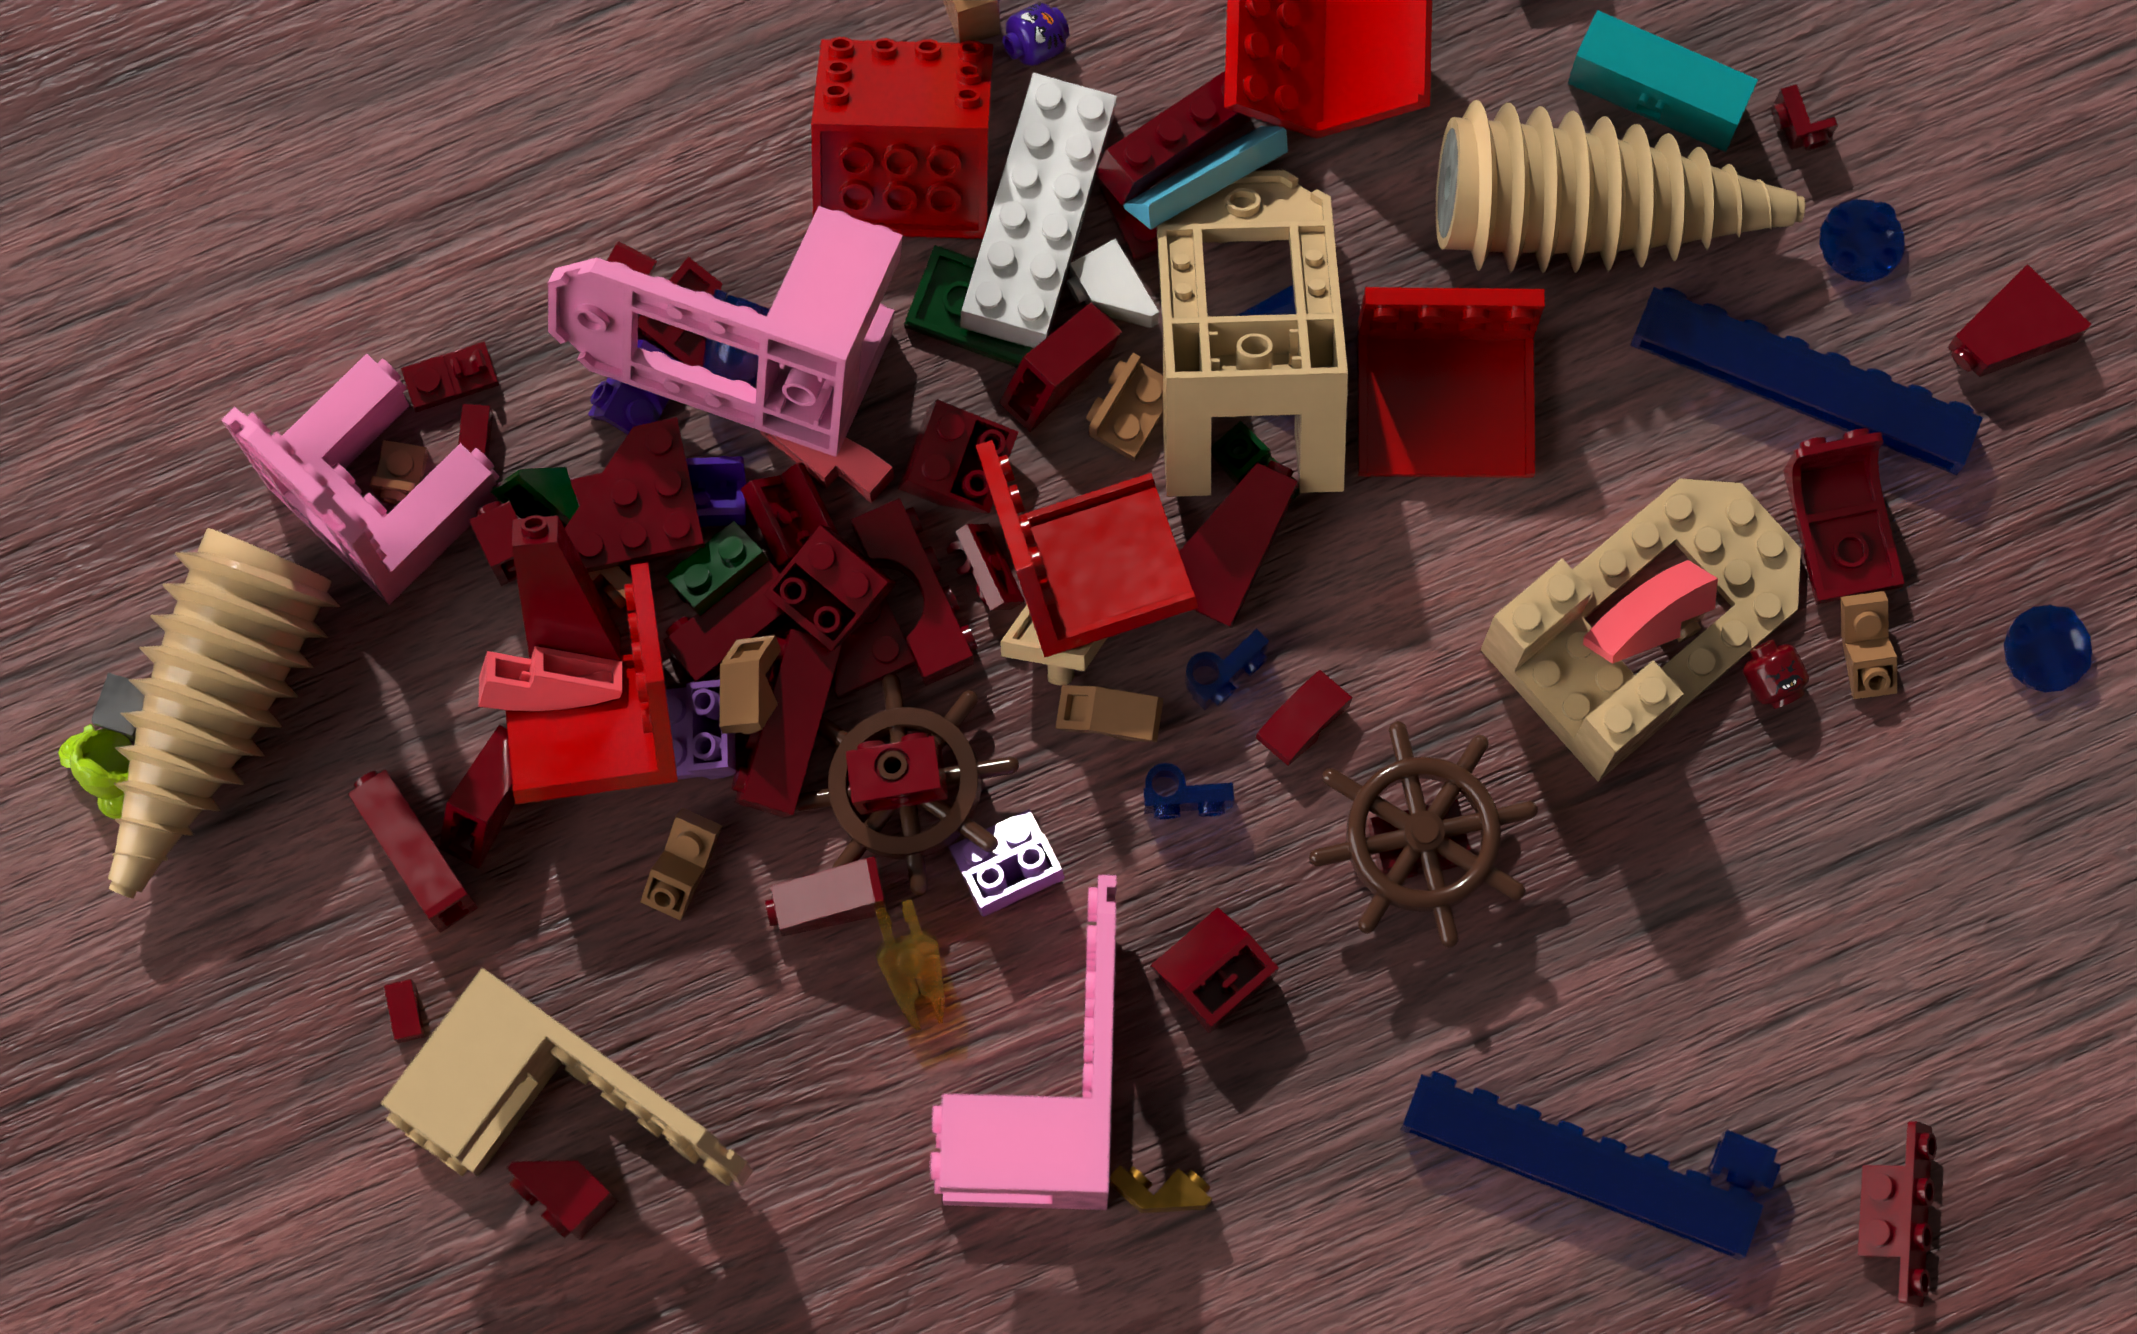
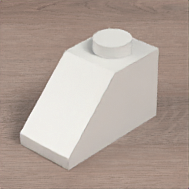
(1112, 286)

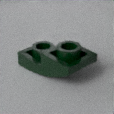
(1240, 451)

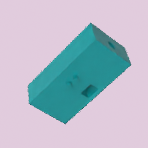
(1661, 81)

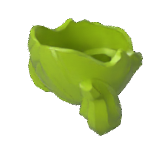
(98, 766)

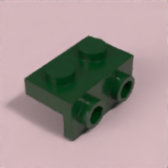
(716, 568)

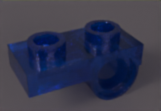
(1245, 658)
(1206, 798)

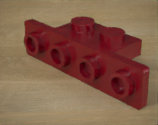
(1896, 1213)

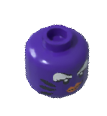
(1036, 34)

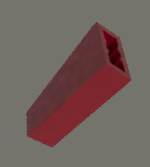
(1235, 540)
(558, 594)
(411, 849)

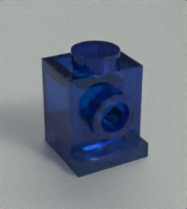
(1744, 1162)

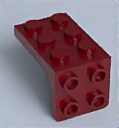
(1843, 516)

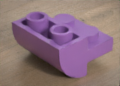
(696, 732)
(1011, 872)

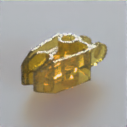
(910, 957)

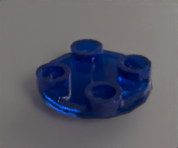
(1862, 240)
(2048, 648)

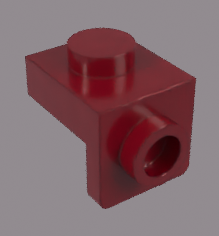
(1791, 115)

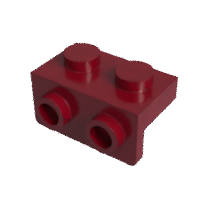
(786, 510)

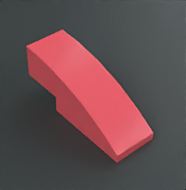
(853, 464)
(1653, 612)
(547, 681)

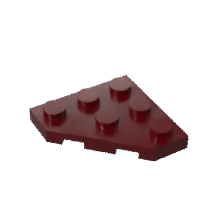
(639, 503)

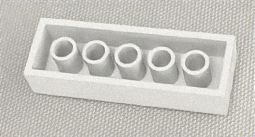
(1038, 211)

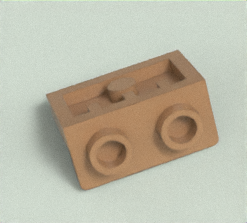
(1129, 409)

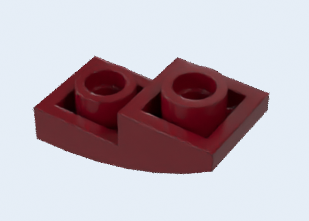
(1303, 717)

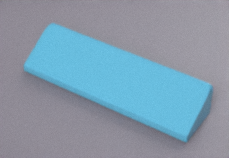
(1208, 175)

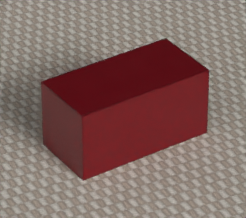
(476, 427)
(404, 1011)

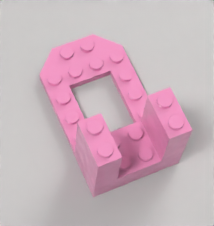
(811, 347)
(311, 479)
(1040, 1147)

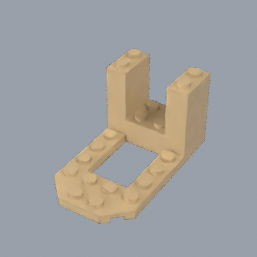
(1254, 360)
(1602, 706)
(493, 1063)

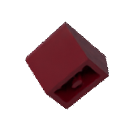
(946, 460)
(829, 588)
(1215, 969)
(567, 1190)

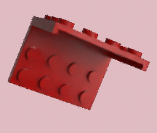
(1327, 61)
(903, 134)
(1447, 382)
(1091, 559)
(607, 743)

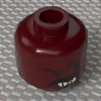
(1776, 674)

